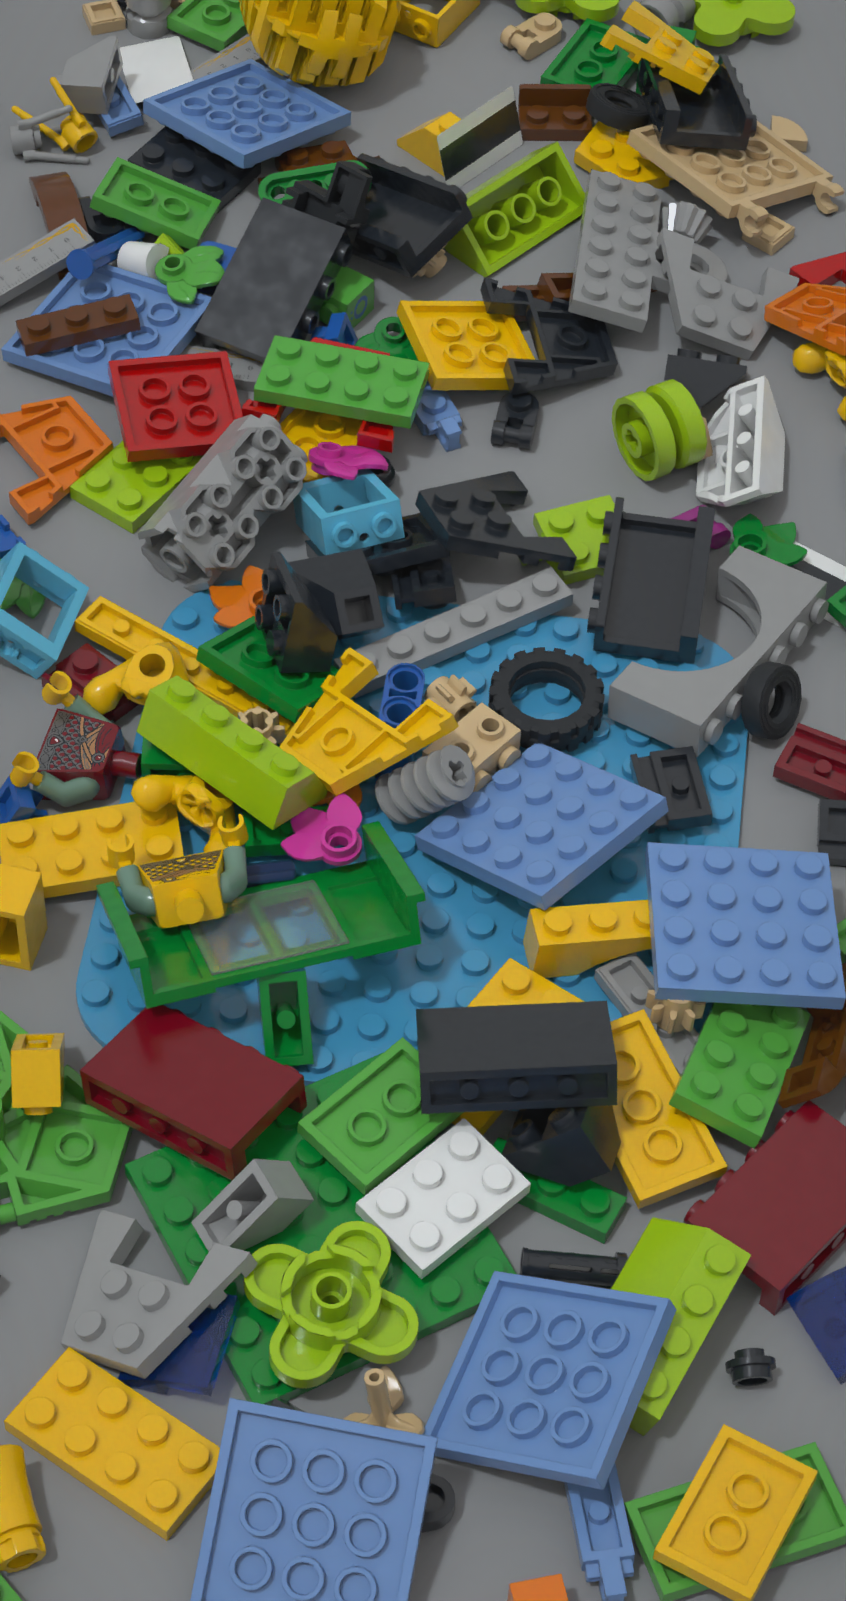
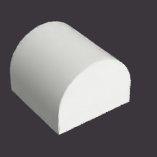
(141, 257)

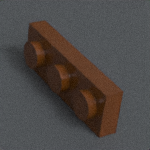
(77, 325)

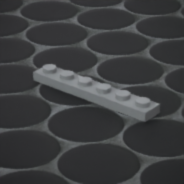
(467, 625)

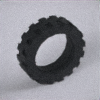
(549, 668)

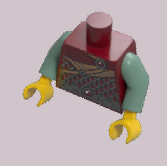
(79, 753)

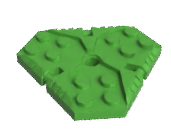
(57, 1157)

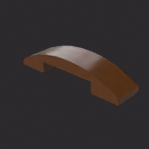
(57, 202)
(823, 1059)

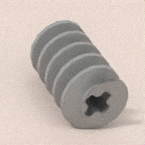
(426, 785)

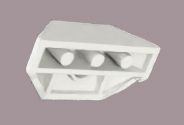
(745, 446)

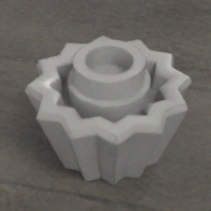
(686, 220)

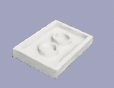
(443, 1197)

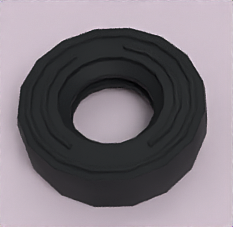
(617, 107)
(757, 695)

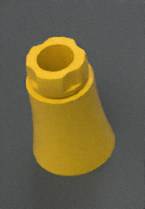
(19, 1522)

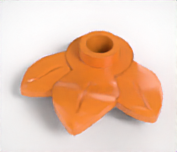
(238, 601)

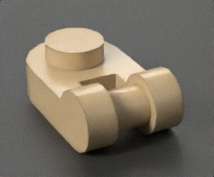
(533, 35)

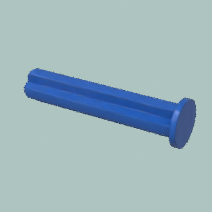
(83, 262)

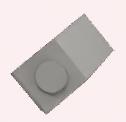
(93, 76)
(254, 1205)

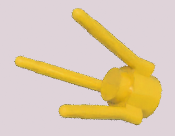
(75, 128)

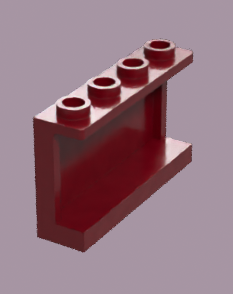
(190, 1087)
(784, 1203)

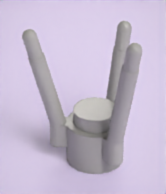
(27, 137)

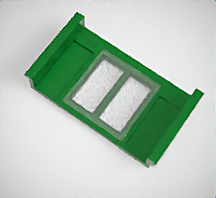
(275, 926)

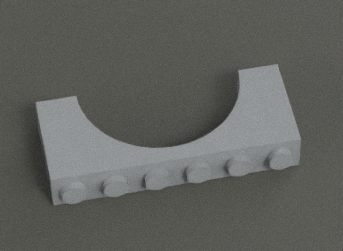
(697, 704)

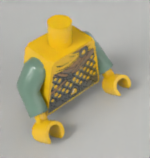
(187, 886)

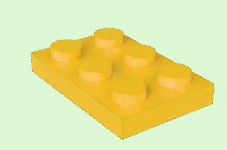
(735, 1515)

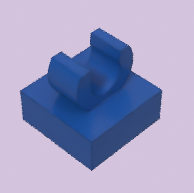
(338, 330)
(19, 803)

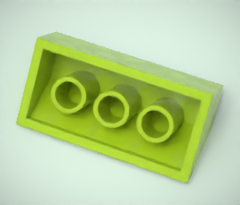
(518, 210)
(228, 753)
(697, 1275)

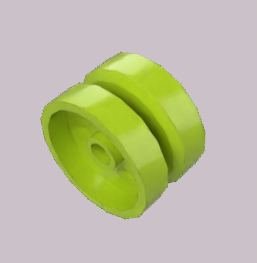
(659, 429)

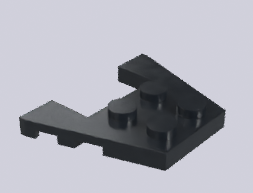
(566, 343)
(472, 521)

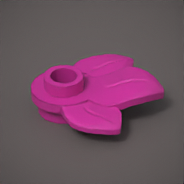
(344, 461)
(320, 831)

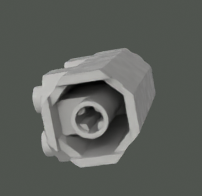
(223, 502)

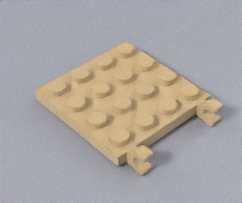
(740, 180)

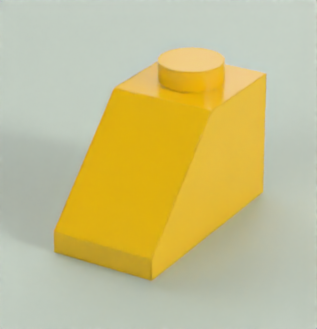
(423, 140)
(37, 1072)

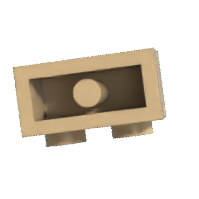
(488, 741)

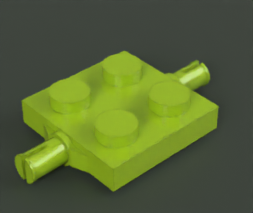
(582, 530)

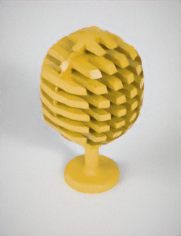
(321, 39)

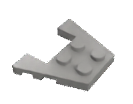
(713, 309)
(137, 1317)

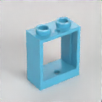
(363, 507)
(29, 648)

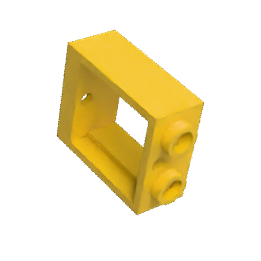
(433, 28)

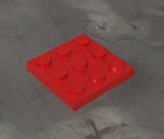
(173, 403)

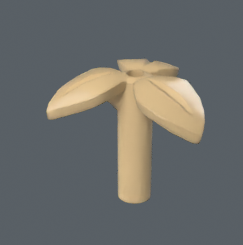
(384, 1398)

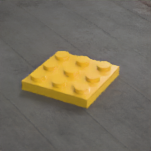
(462, 343)

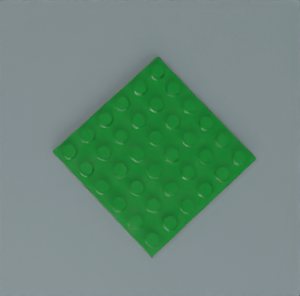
(179, 1189)

